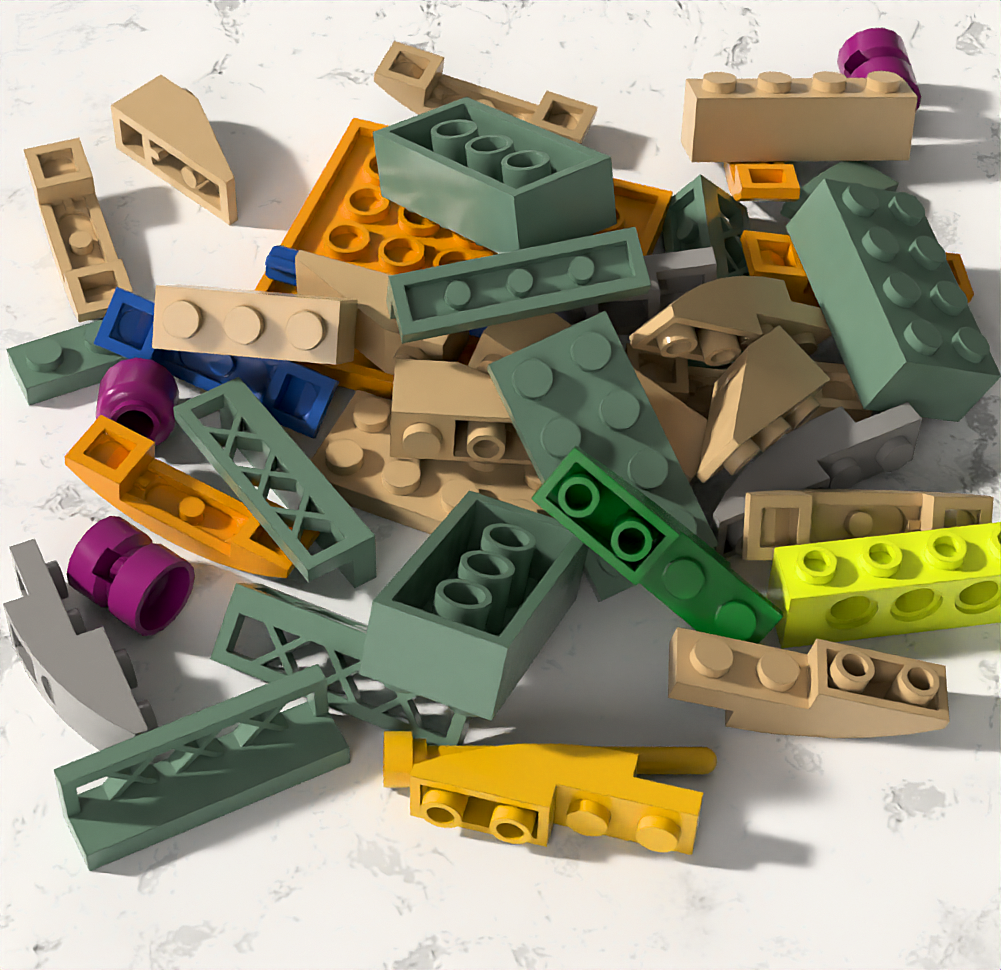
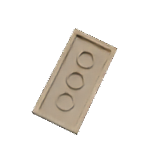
(409, 489)

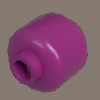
(139, 397)

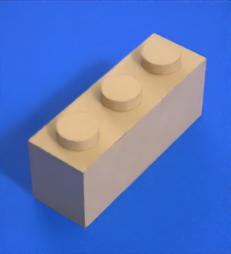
(254, 324)

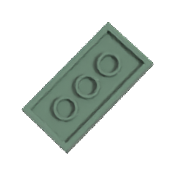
(587, 395)

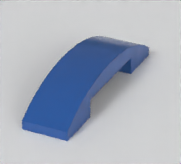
(286, 388)

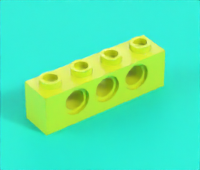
(887, 584)

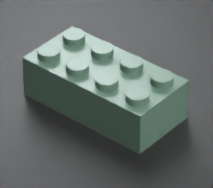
(495, 177)
(891, 301)
(474, 606)

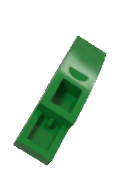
(654, 550)

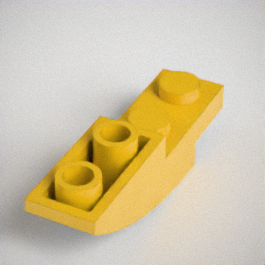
(531, 786)

